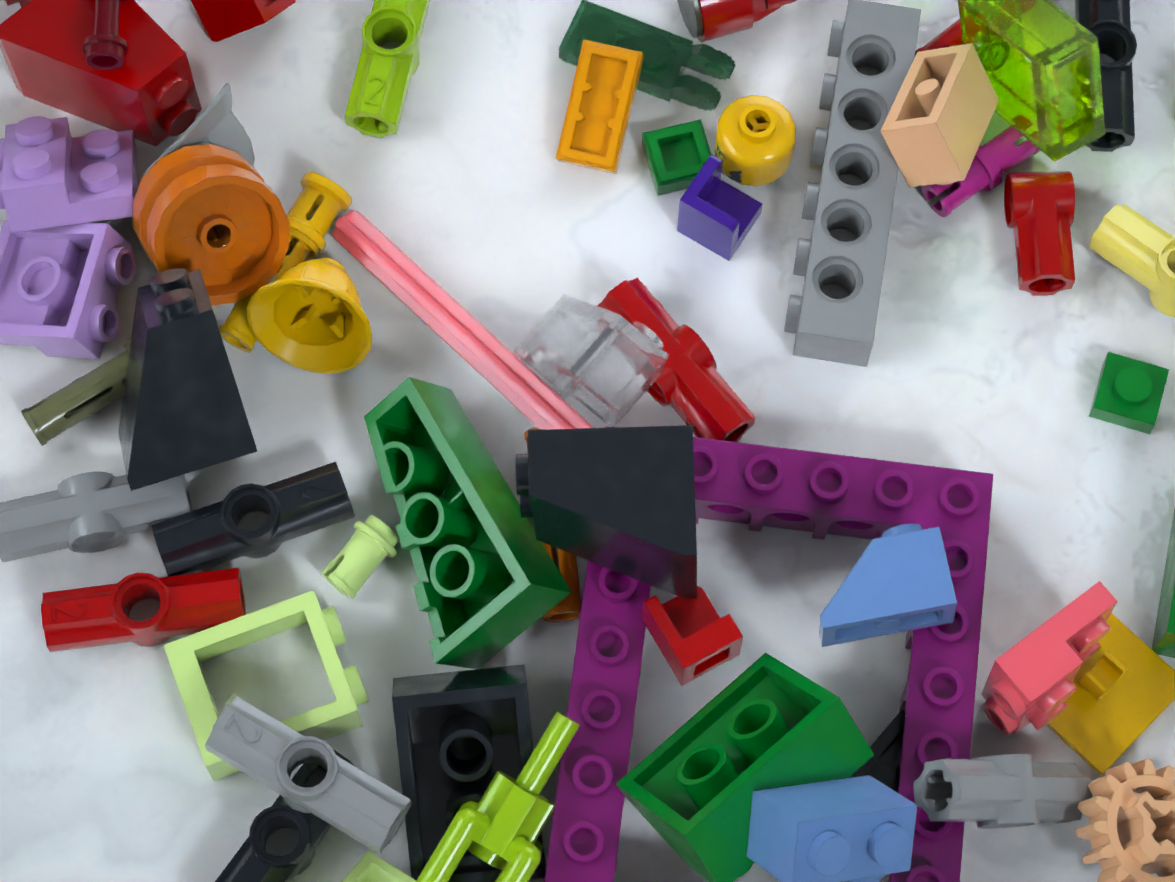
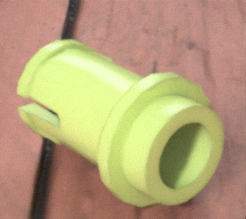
(361, 556)

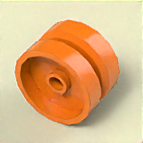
(211, 215)

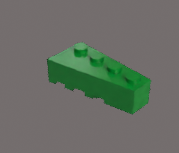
(470, 548)

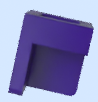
(716, 212)

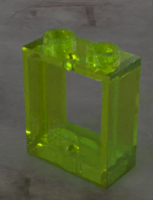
(1058, 94)

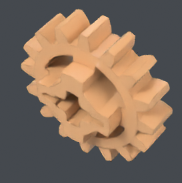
(1131, 831)

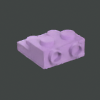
(65, 179)
(63, 287)

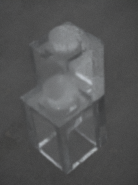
(593, 357)

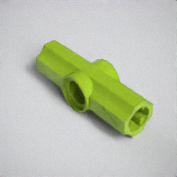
(382, 73)

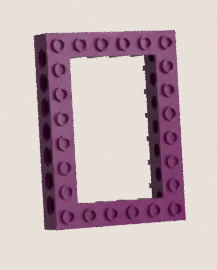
(794, 493)

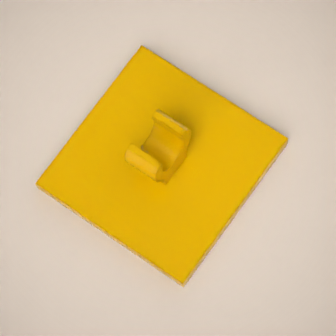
(1115, 698)

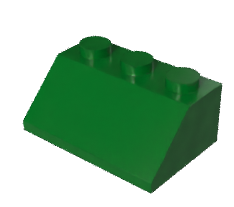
(751, 737)

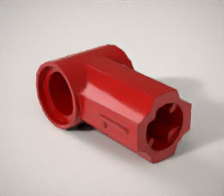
(1041, 213)

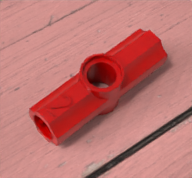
(690, 372)
(102, 612)

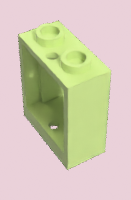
(327, 632)

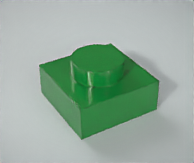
(1129, 393)

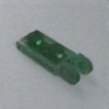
(663, 53)

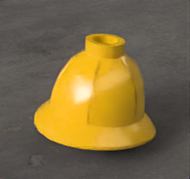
(312, 318)

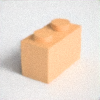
(940, 116)

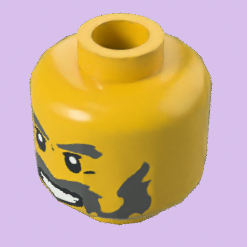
(755, 140)

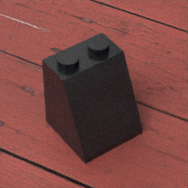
(179, 385)
(616, 499)

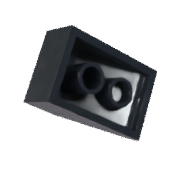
(450, 745)

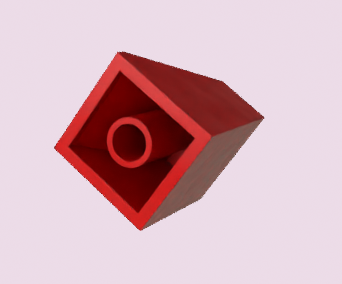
(146, 95)

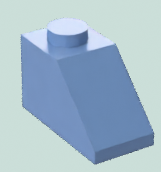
(892, 588)

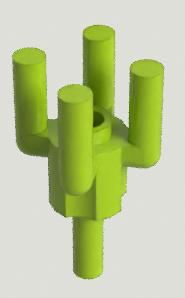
(508, 816)

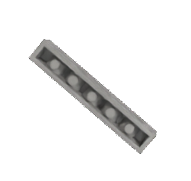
(845, 327)

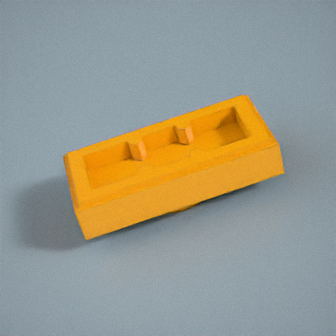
(599, 106)

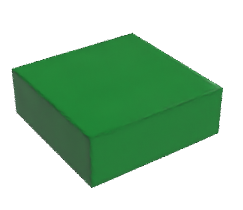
(675, 155)

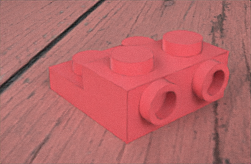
(1038, 672)

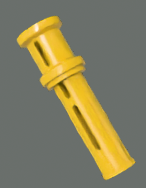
(305, 240)

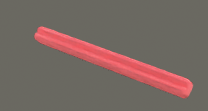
(455, 325)

